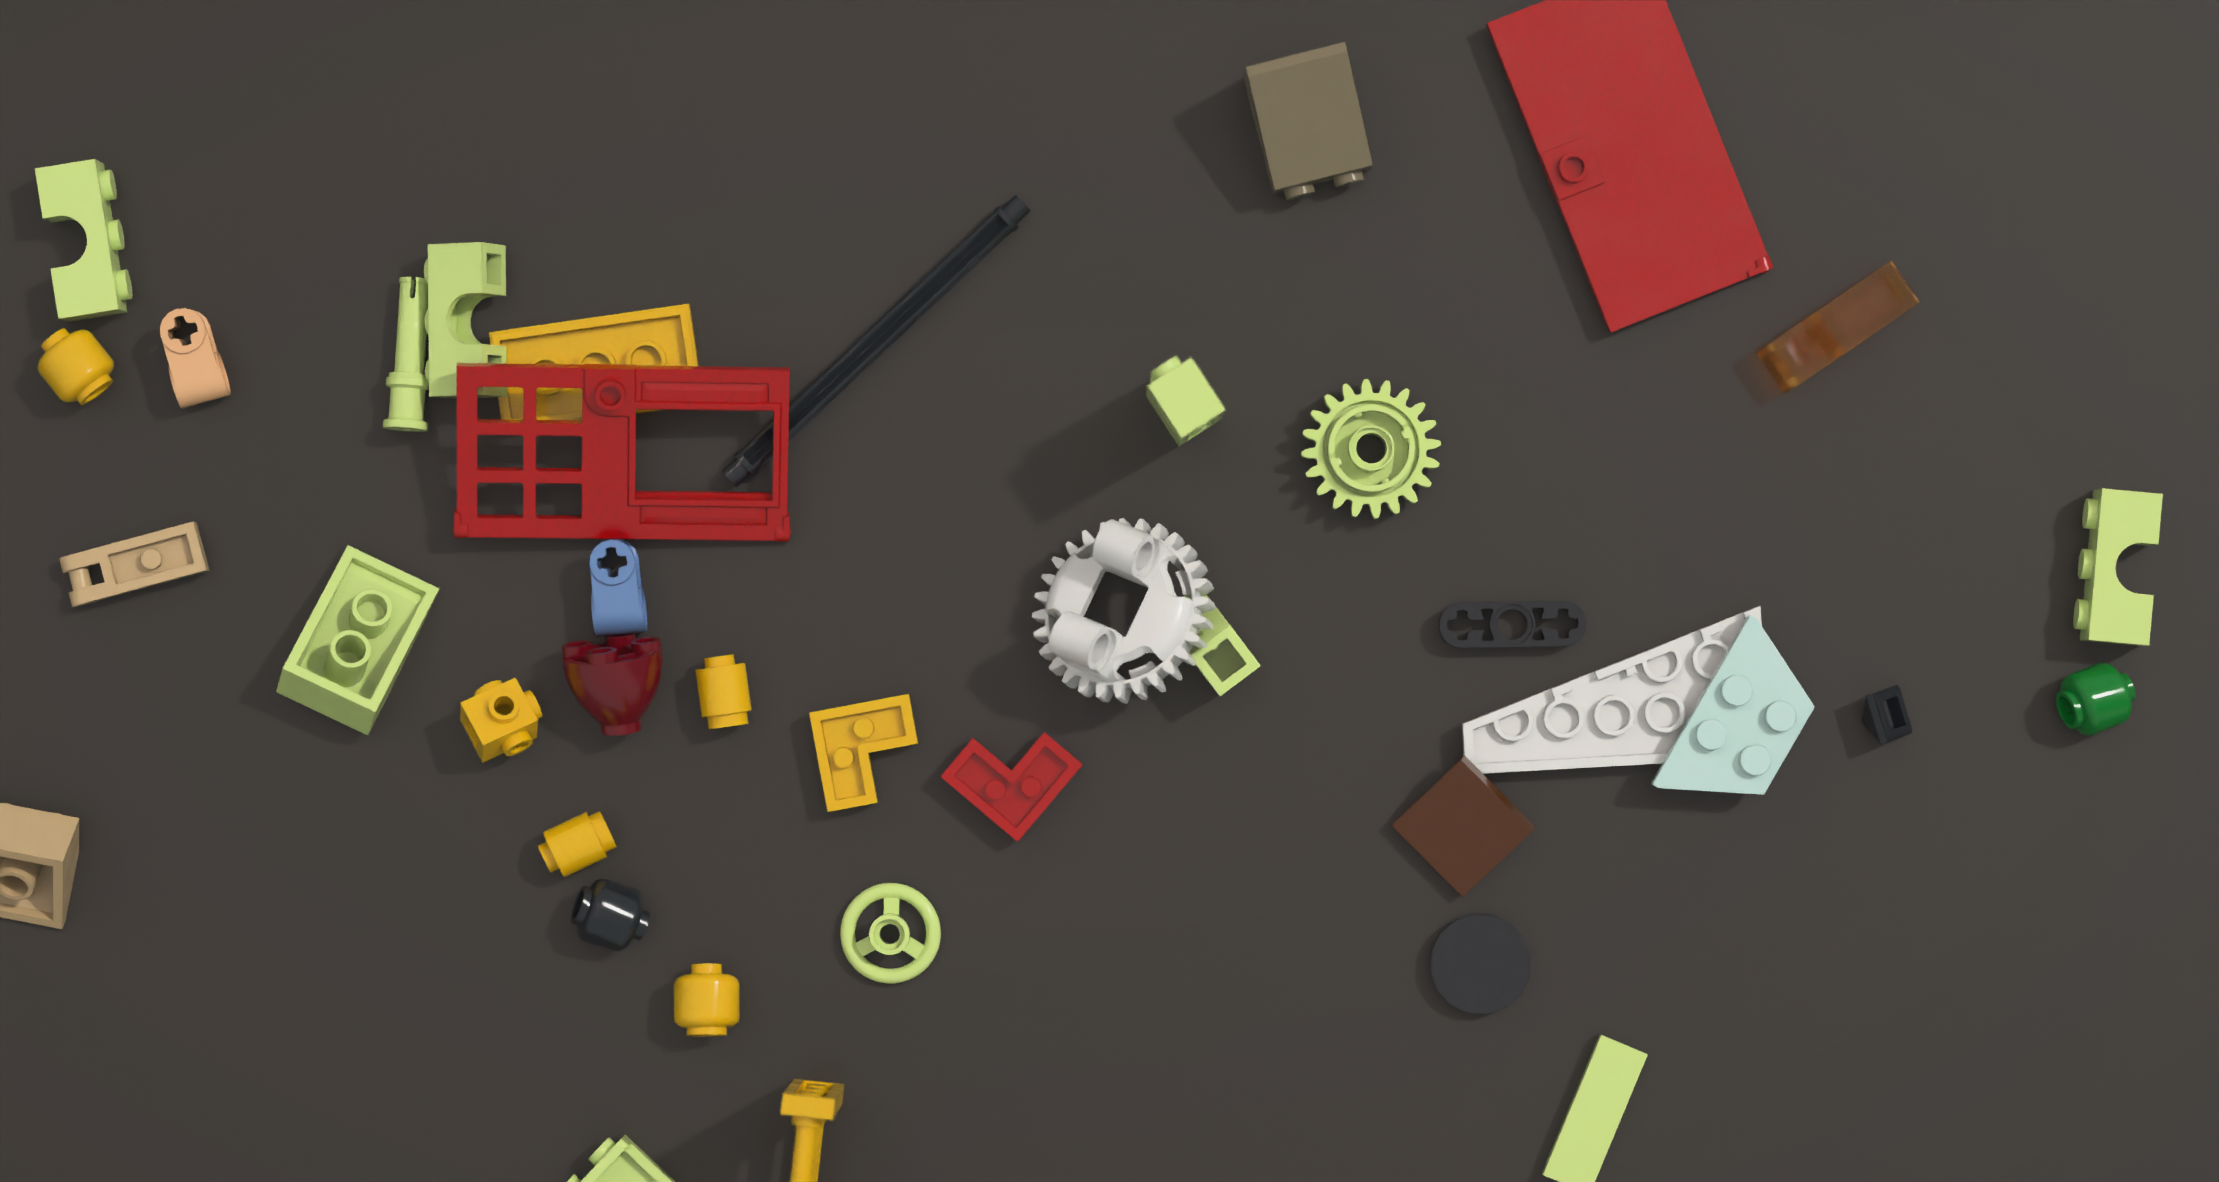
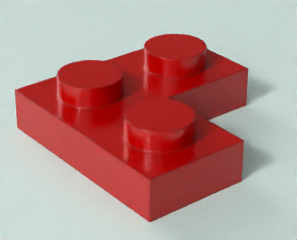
(1017, 795)

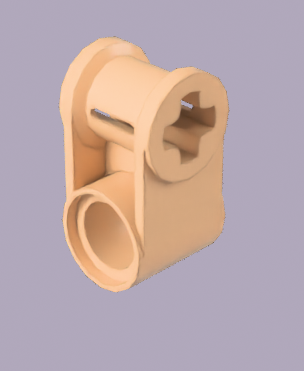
(194, 368)

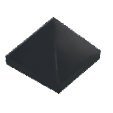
(1886, 715)

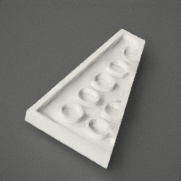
(1609, 715)

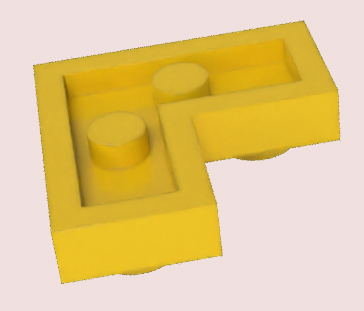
(847, 737)

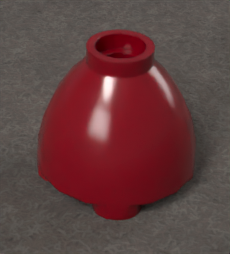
(614, 679)

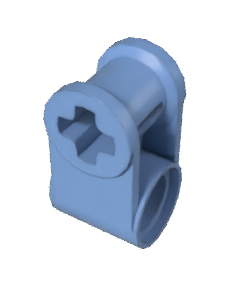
(618, 600)

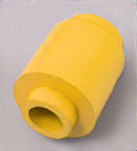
(723, 692)
(576, 843)

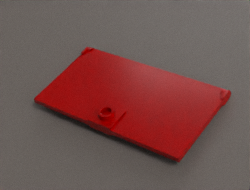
(1629, 153)

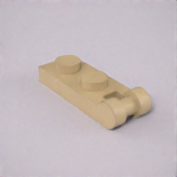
(136, 563)

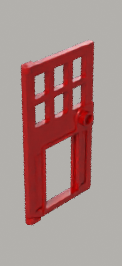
(609, 452)

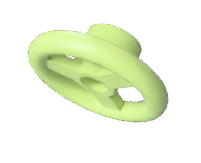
(922, 953)

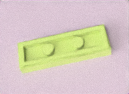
(1595, 1112)

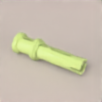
(408, 380)

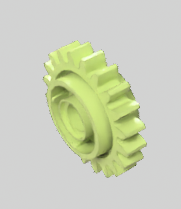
(1377, 416)

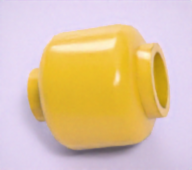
(75, 366)
(706, 1001)

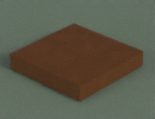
(1463, 826)

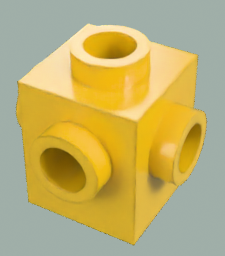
(500, 719)

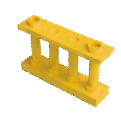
(809, 1105)

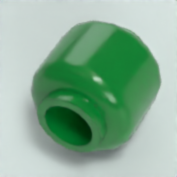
(2095, 699)

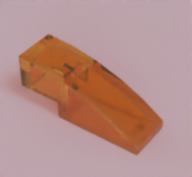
(1837, 327)

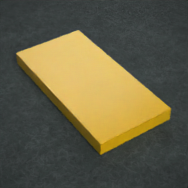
(637, 337)

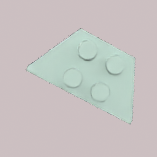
(1740, 721)

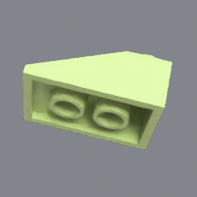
(356, 640)

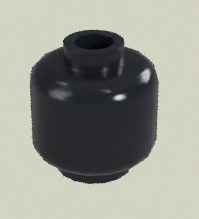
(609, 914)

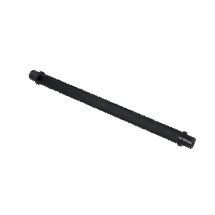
(881, 335)

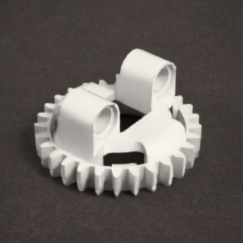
(1164, 624)

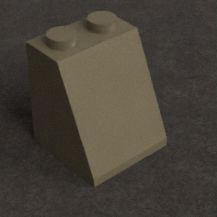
(1308, 120)

